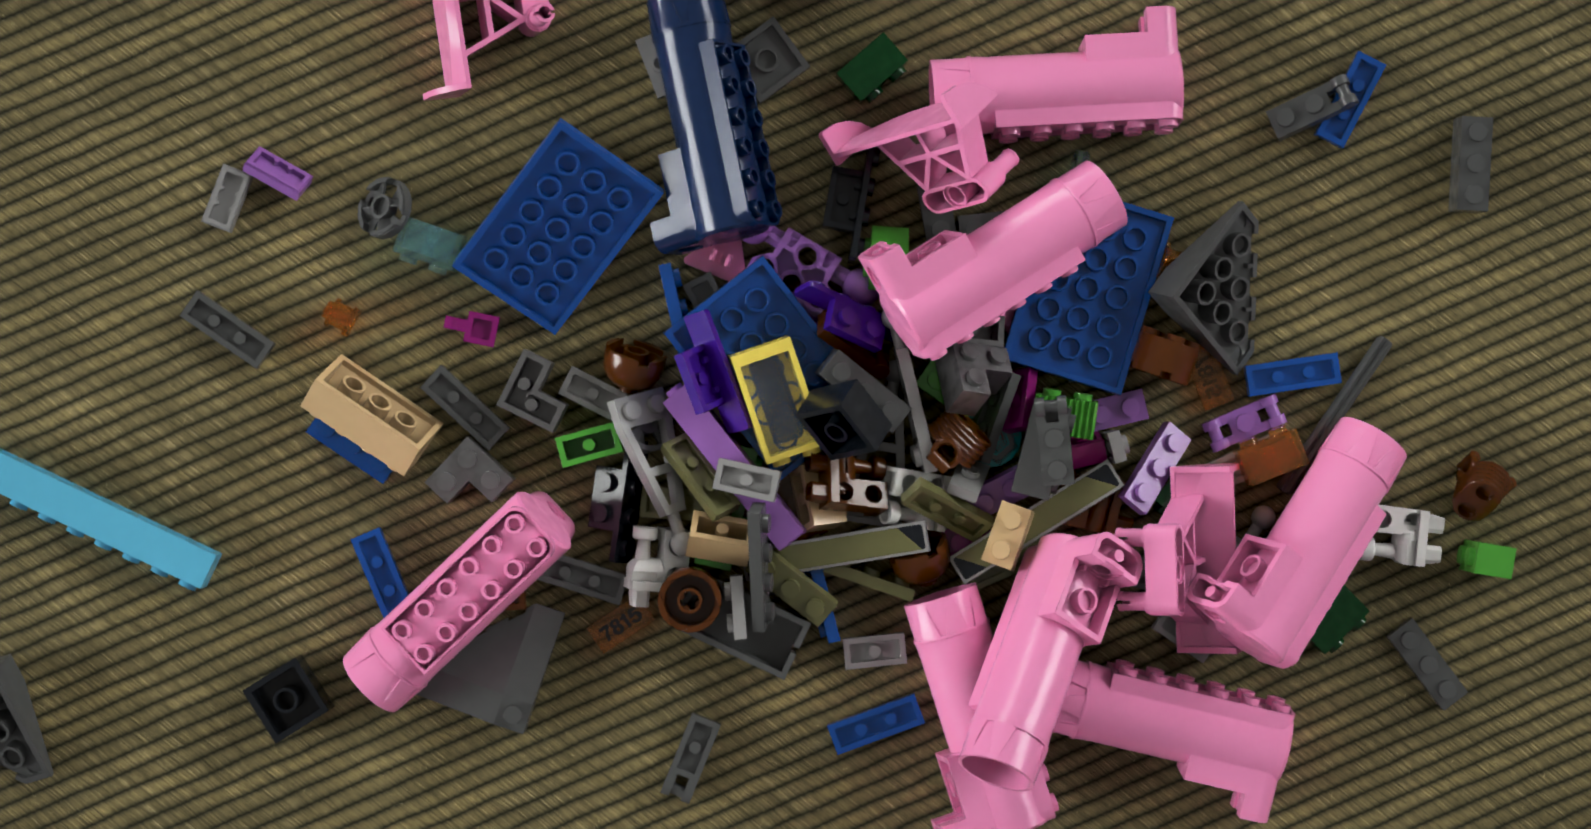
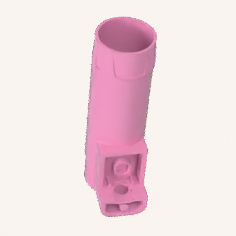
(1104, 88)
(968, 280)
(1285, 584)
(459, 599)
(1051, 613)
(952, 644)
(1209, 731)

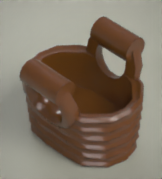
(960, 433)
(1479, 487)

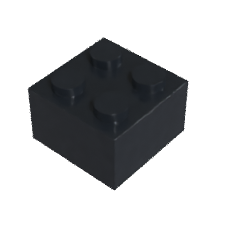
(844, 419)
(288, 698)

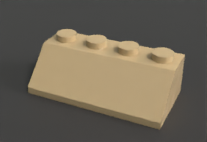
(371, 414)

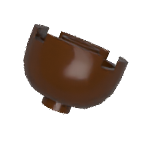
(633, 366)
(924, 567)

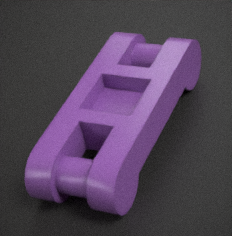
(1244, 422)

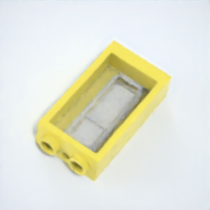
(772, 394)

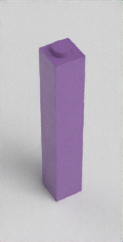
(715, 443)

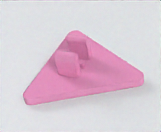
(721, 260)

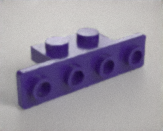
(846, 317)
(709, 374)

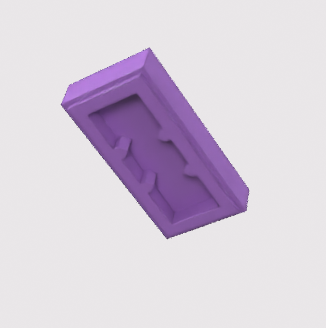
(277, 173)

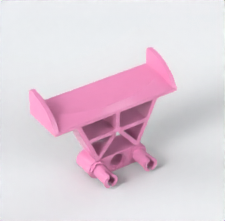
(529, 16)
(964, 152)
(1190, 538)

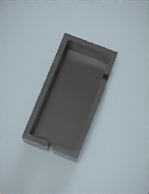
(766, 649)

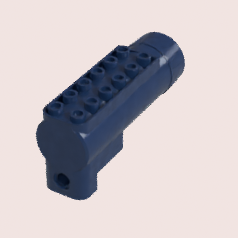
(721, 171)

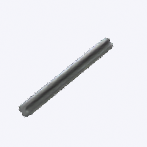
(1338, 409)

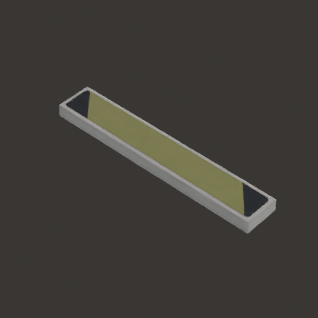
(1048, 516)
(856, 546)

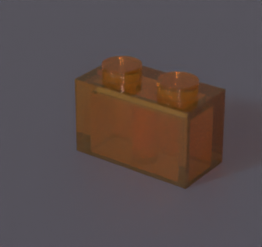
(1271, 455)

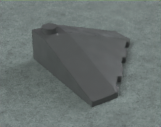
(1210, 288)
(500, 669)
(20, 735)

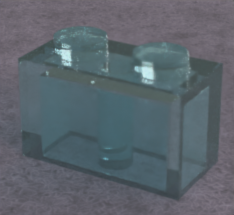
(429, 244)

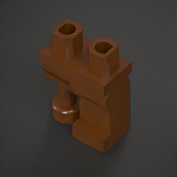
(841, 490)
(1103, 515)

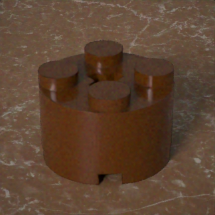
(1165, 355)
(681, 615)

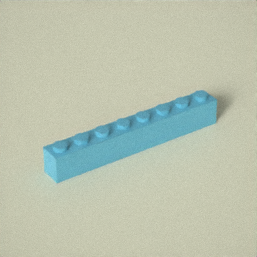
(106, 522)

